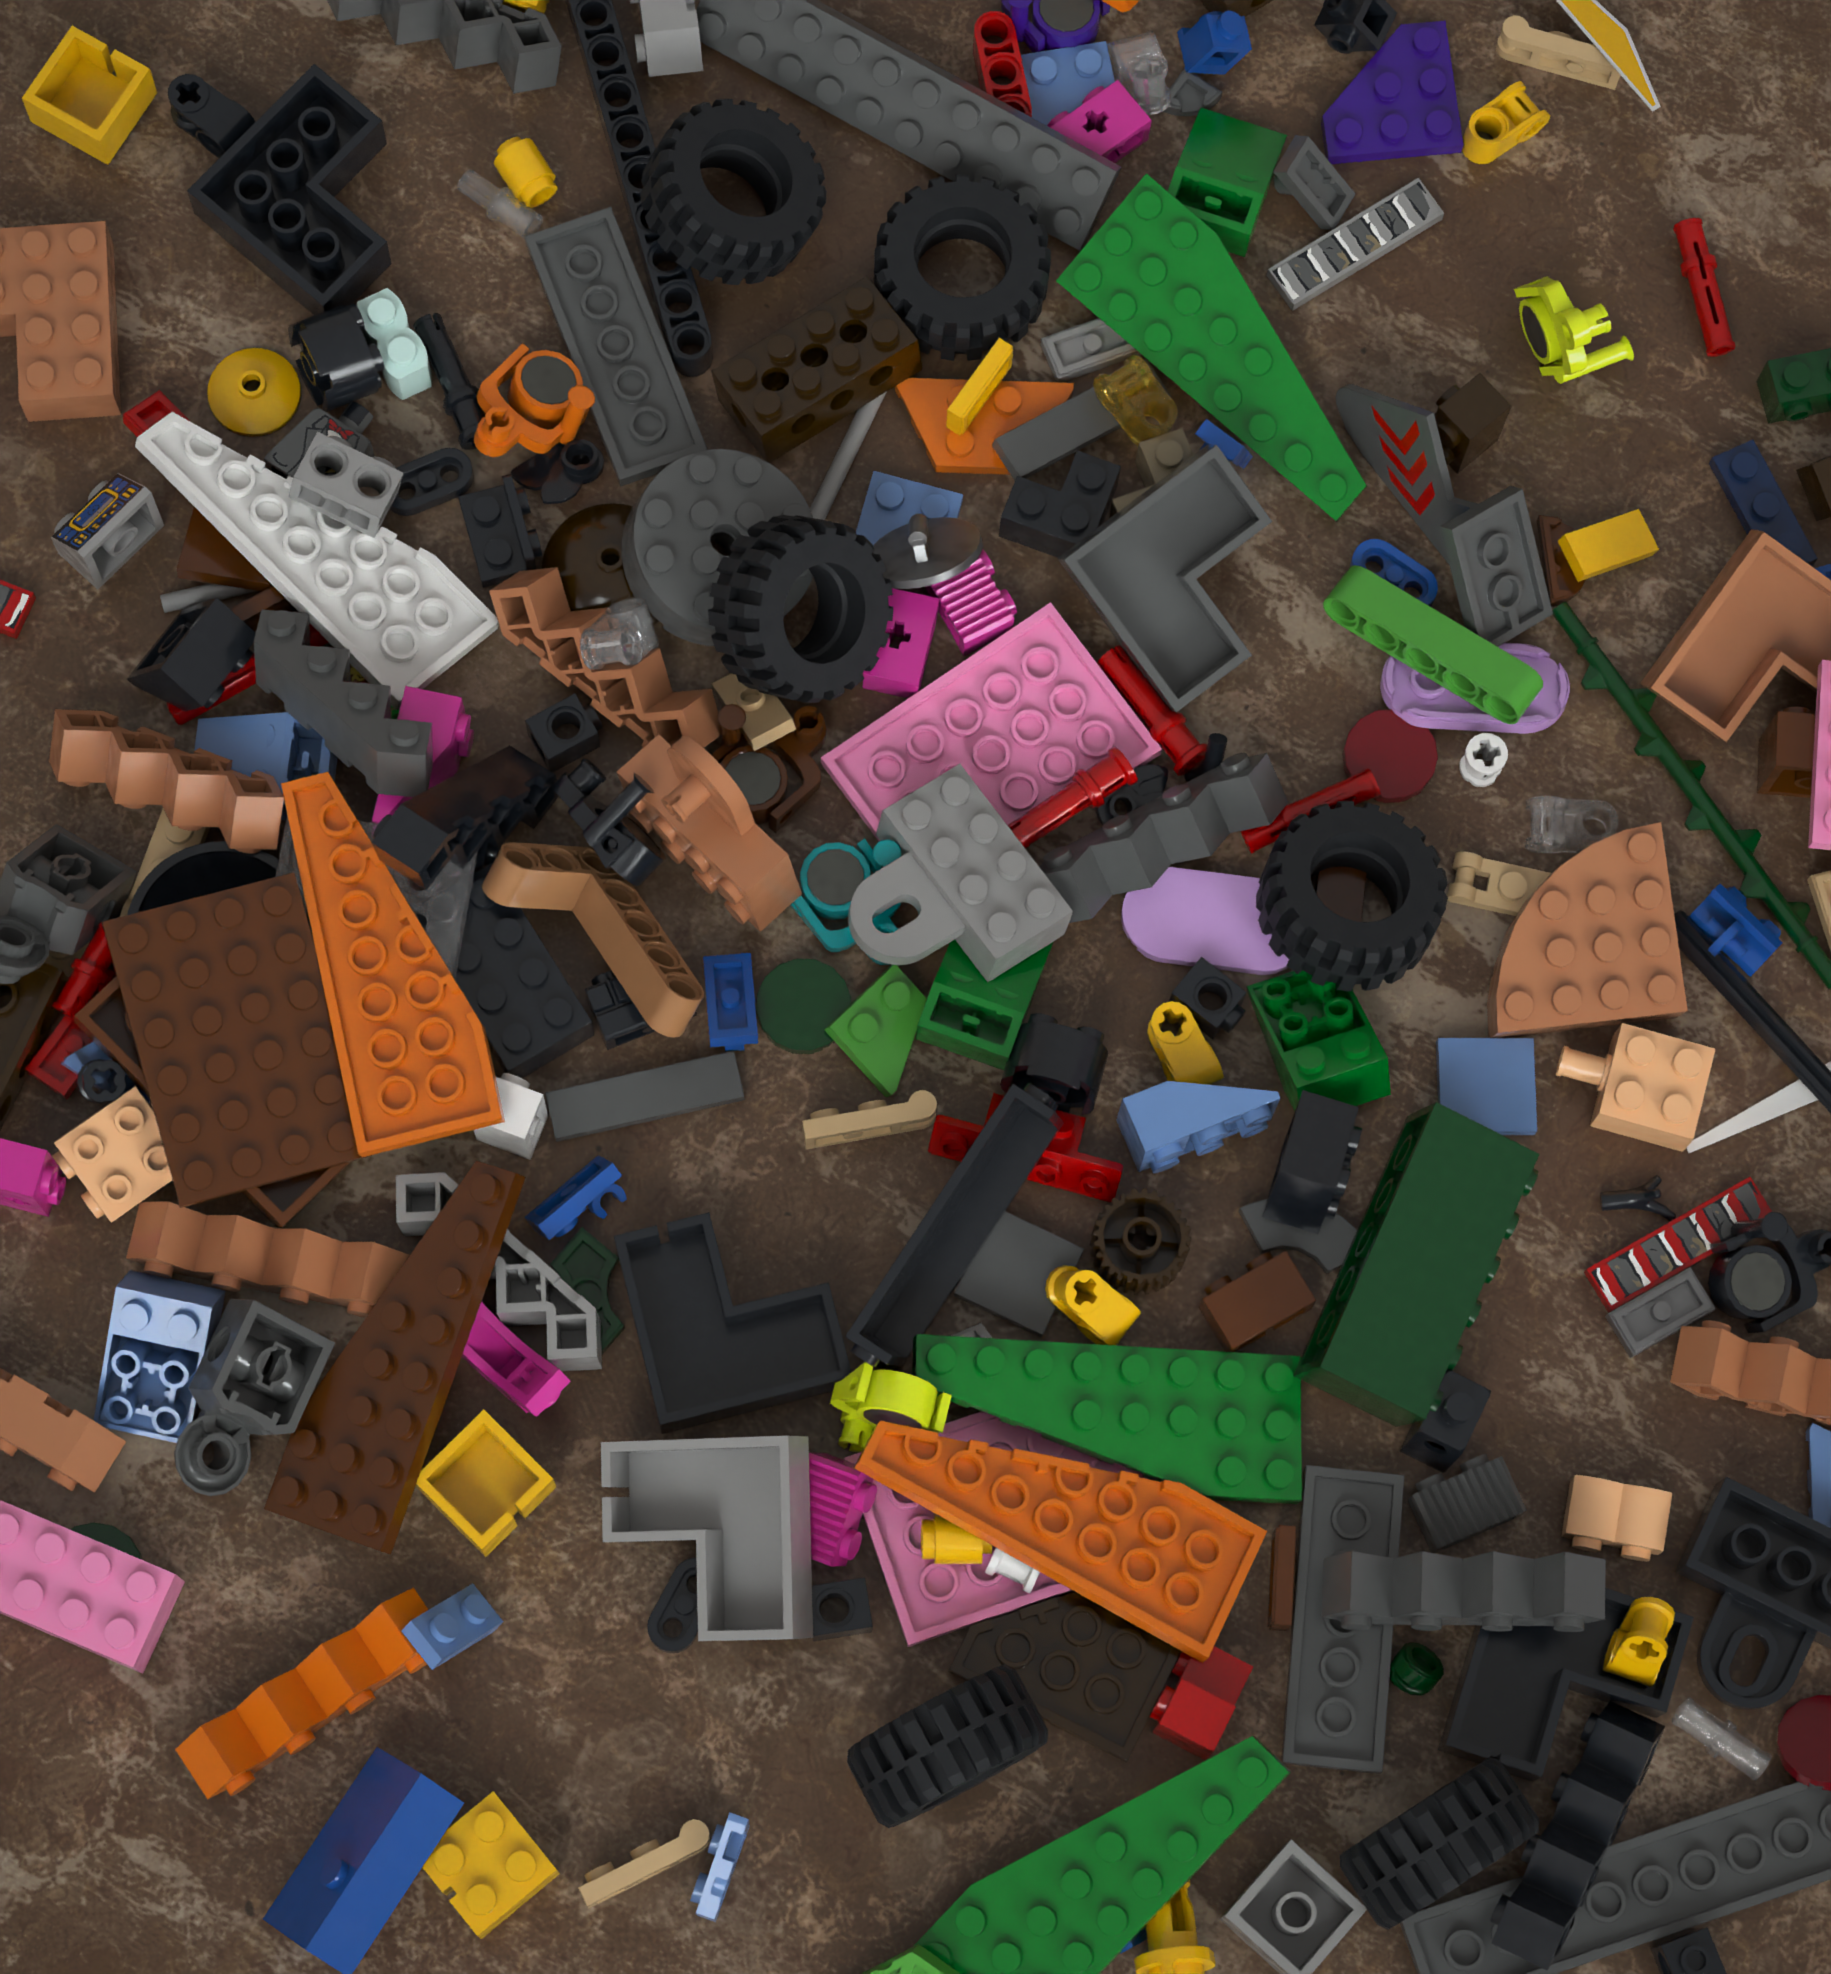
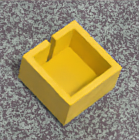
(84, 101)
(484, 1482)
(488, 1865)

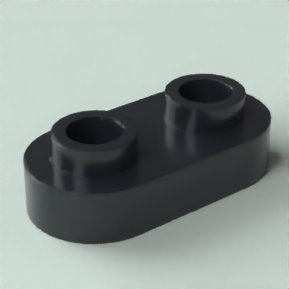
(425, 478)
(676, 1604)

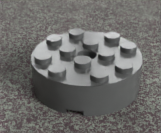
(677, 517)

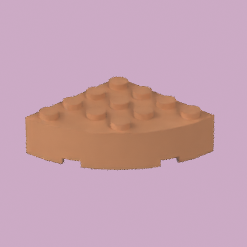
(1592, 944)

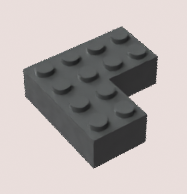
(1146, 567)

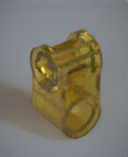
(1136, 393)

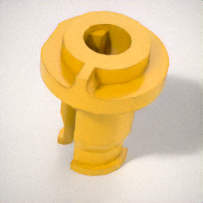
(1174, 1941)

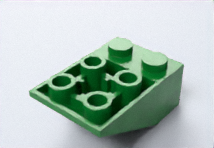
(1227, 175)
(978, 1015)
(1320, 1040)

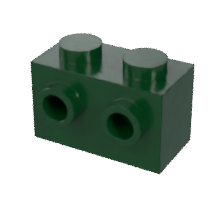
(1796, 386)

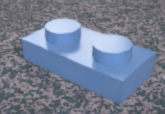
(452, 1626)

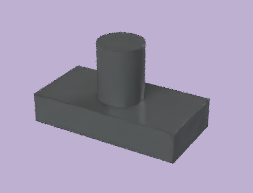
(1313, 182)

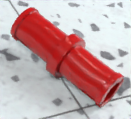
(86, 975)

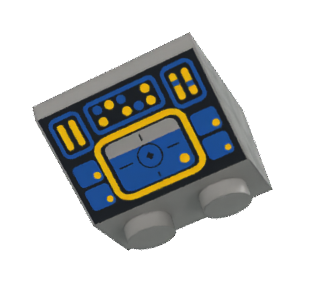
(108, 529)

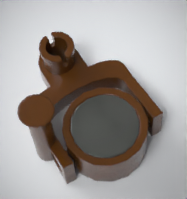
(762, 773)

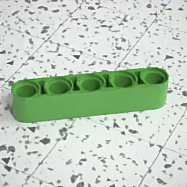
(1433, 644)

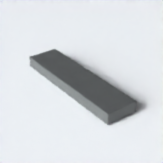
(1056, 433)
(645, 1096)

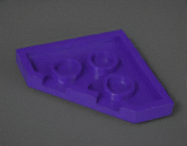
(1398, 102)

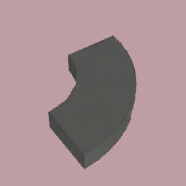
(1326, 1247)

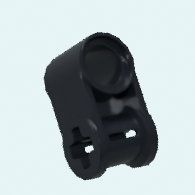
(213, 119)

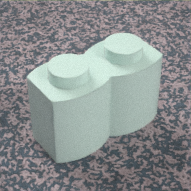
(401, 349)

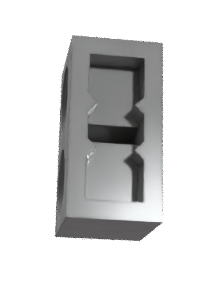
(340, 493)

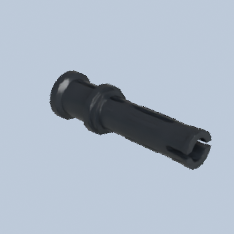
(459, 394)

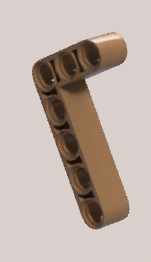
(612, 917)

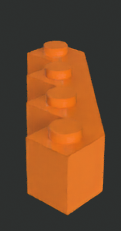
(303, 1700)

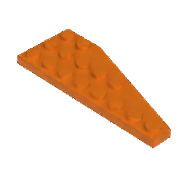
(399, 1021)
(1115, 1538)

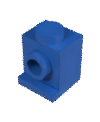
(1215, 35)

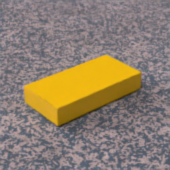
(979, 387)
(1608, 545)

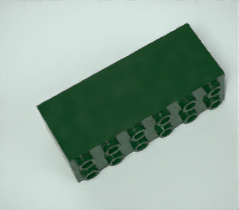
(1418, 1266)

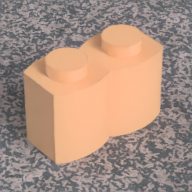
(1616, 1516)

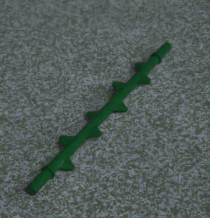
(1687, 775)

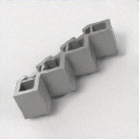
(669, 37)
(525, 1285)

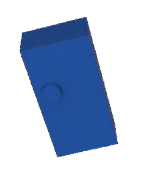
(363, 1861)

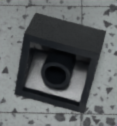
(195, 656)

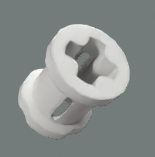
(1491, 750)
(1013, 1569)

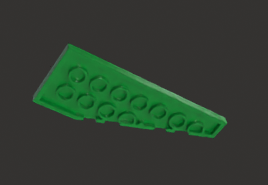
(1188, 311)
(1172, 1414)
(1102, 1883)

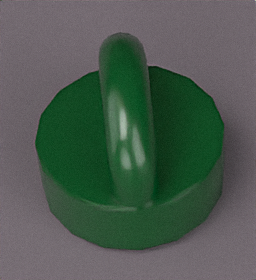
(1415, 1669)

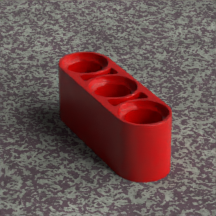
(1000, 60)

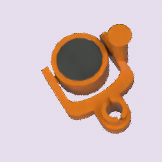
(542, 395)

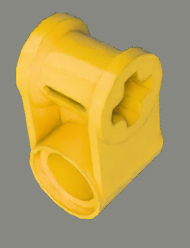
(1508, 119)
(1188, 1054)
(1092, 1304)
(1640, 1643)

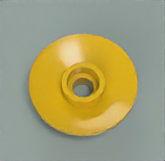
(259, 410)

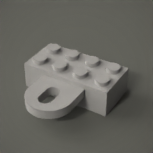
(963, 879)

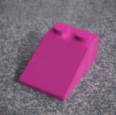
(449, 737)

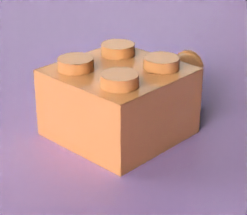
(1645, 1085)

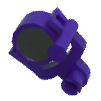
(1055, 22)

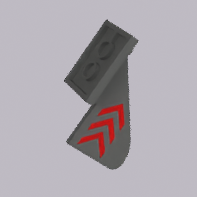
(1483, 543)

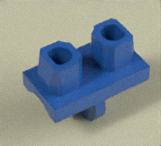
(1735, 929)

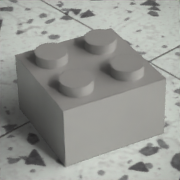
(1293, 1912)

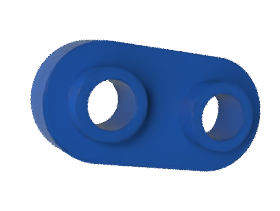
(1397, 568)

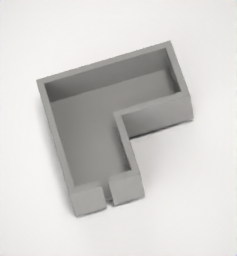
(749, 1521)

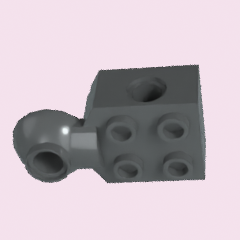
(55, 899)
(247, 1383)

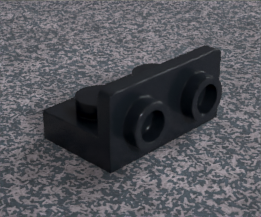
(499, 531)

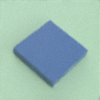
(1489, 1082)

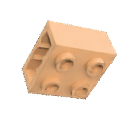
(116, 1155)

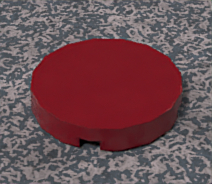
(1394, 751)
(1806, 1741)

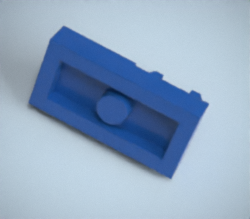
(1230, 447)
(730, 1001)
(560, 1210)

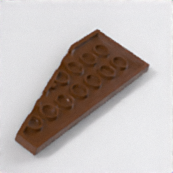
(381, 1401)

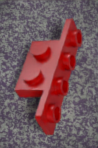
(1058, 1167)

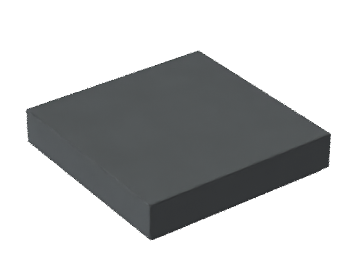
(1013, 1271)

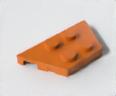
(1005, 410)

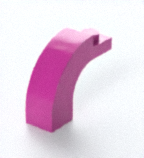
(512, 1365)

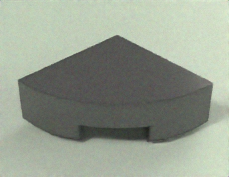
(1190, 94)

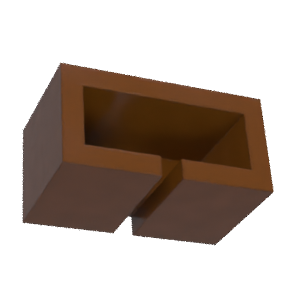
(1259, 1300)

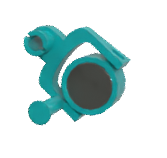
(829, 882)

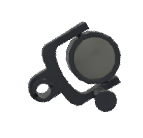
(608, 829)
(1758, 1280)

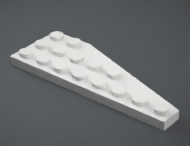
(362, 593)

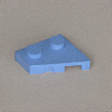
(726, 1847)

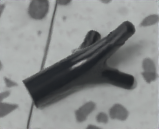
(1213, 757)
(1637, 1198)

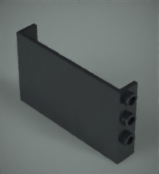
(956, 1227)

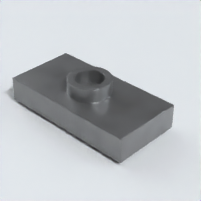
(1660, 1312)

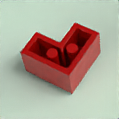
(1201, 1702)

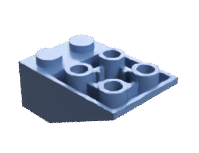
(267, 744)
(1189, 1117)
(153, 1353)

